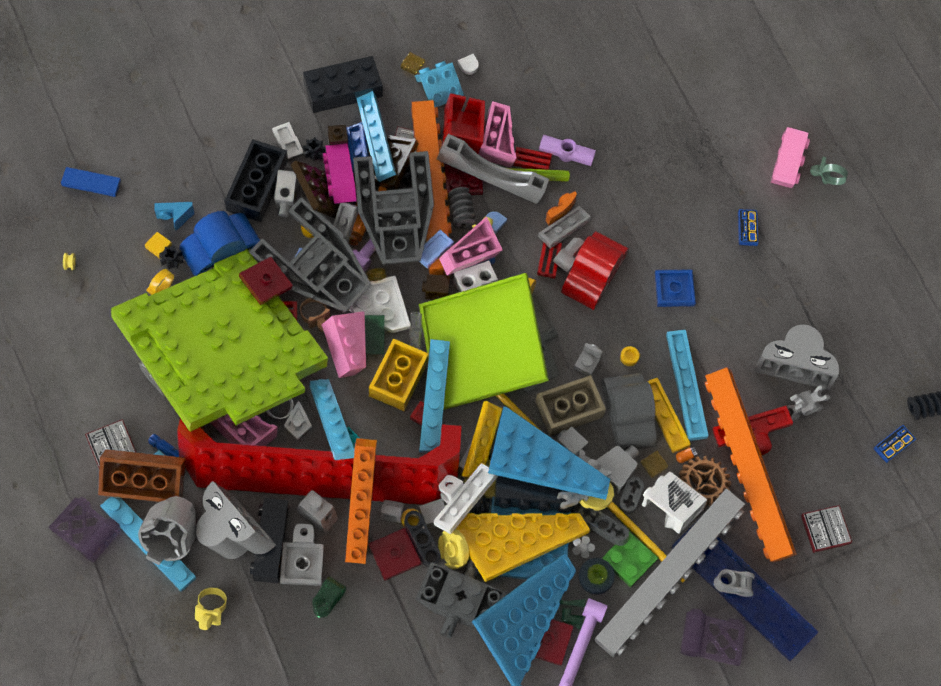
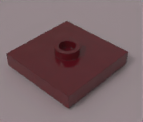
(265, 280)
(394, 554)
(555, 642)

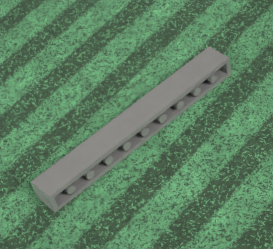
(669, 573)

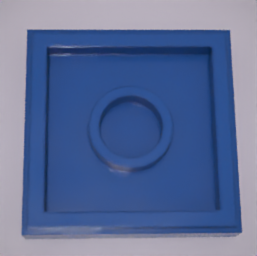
(674, 288)

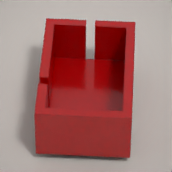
(467, 124)

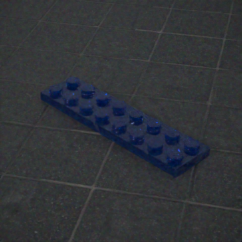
(764, 609)

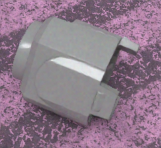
(168, 530)

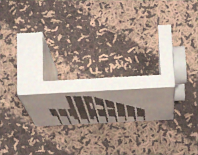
(675, 499)

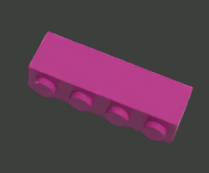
(339, 173)

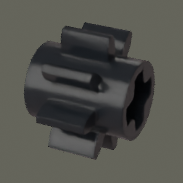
(317, 146)
(171, 262)
(481, 506)

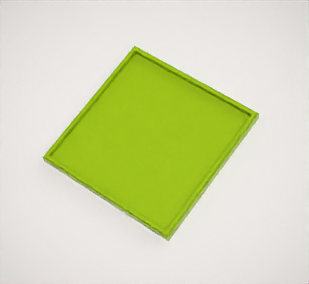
(490, 337)

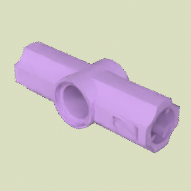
(557, 147)

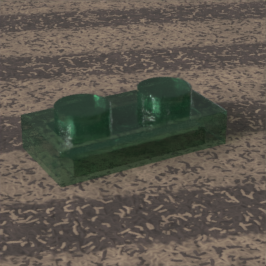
(374, 334)

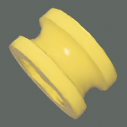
(69, 261)

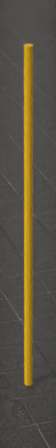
(612, 506)

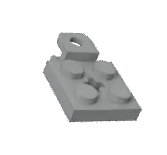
(302, 548)

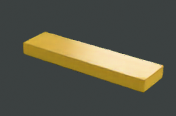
(668, 419)
(482, 438)

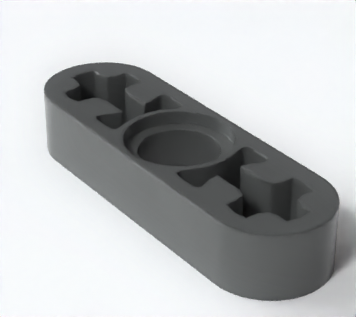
(606, 533)

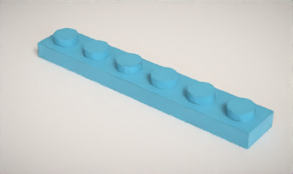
(376, 136)
(687, 385)
(434, 395)
(332, 419)
(130, 524)

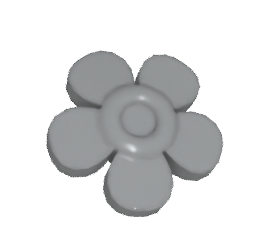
(583, 546)

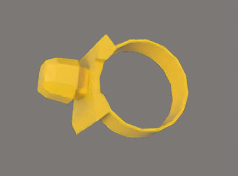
(154, 288)

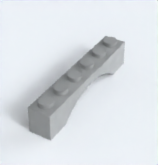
(523, 184)

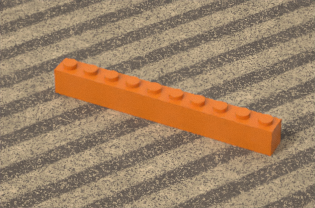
(425, 132)
(750, 464)

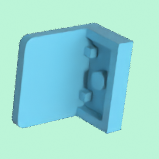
(439, 82)

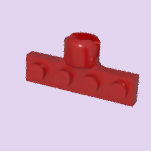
(761, 425)

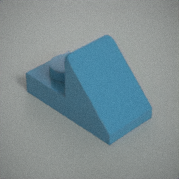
(178, 211)

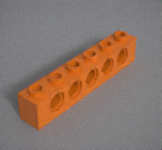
(361, 500)

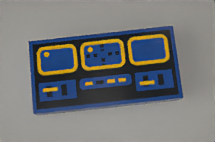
(748, 227)
(894, 443)

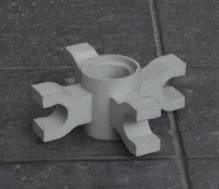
(807, 402)

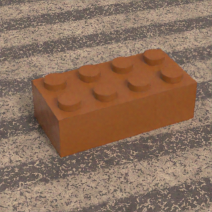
(140, 475)

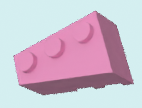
(498, 138)
(790, 157)
(473, 248)
(346, 342)
(246, 433)

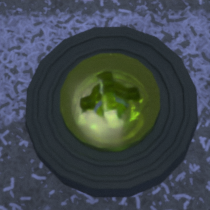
(599, 582)

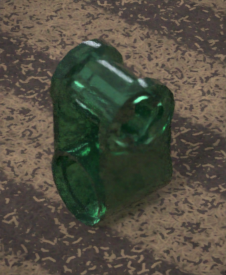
(329, 594)

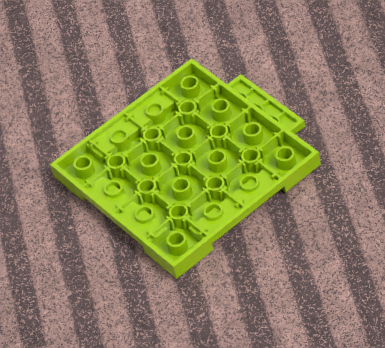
(218, 346)

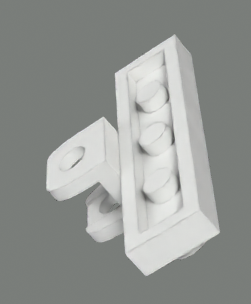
(462, 497)

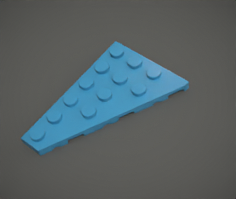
(534, 457)
(520, 619)

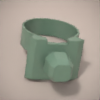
(824, 171)

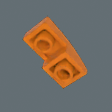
(565, 204)

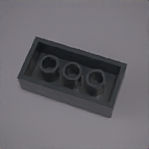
(342, 83)
(256, 180)

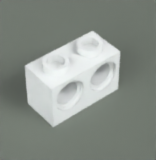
(473, 276)

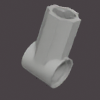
(567, 255)

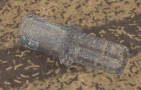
(416, 330)

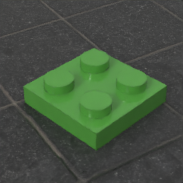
(630, 560)

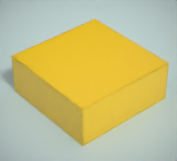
(157, 244)

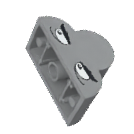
(800, 358)
(229, 526)

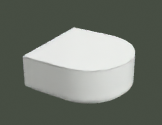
(468, 64)

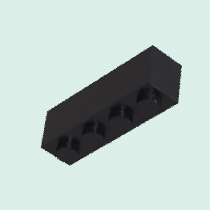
(527, 495)
(273, 521)

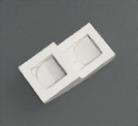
(287, 140)

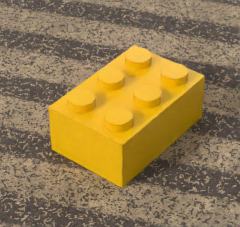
(398, 374)

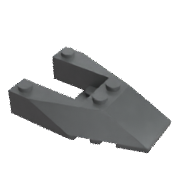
(399, 217)
(324, 267)

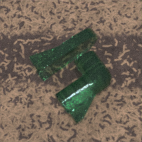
(575, 620)

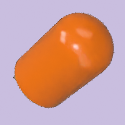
(685, 455)

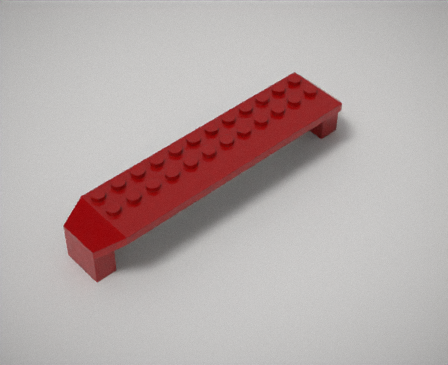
(305, 470)

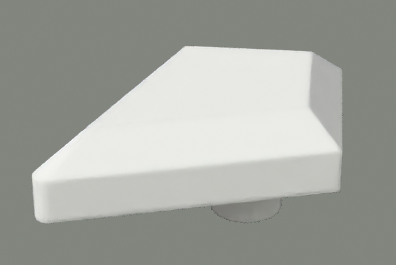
(298, 422)

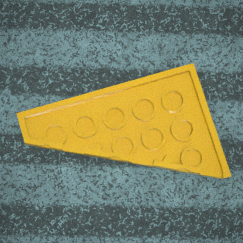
(509, 541)

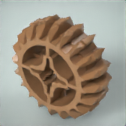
(698, 477)

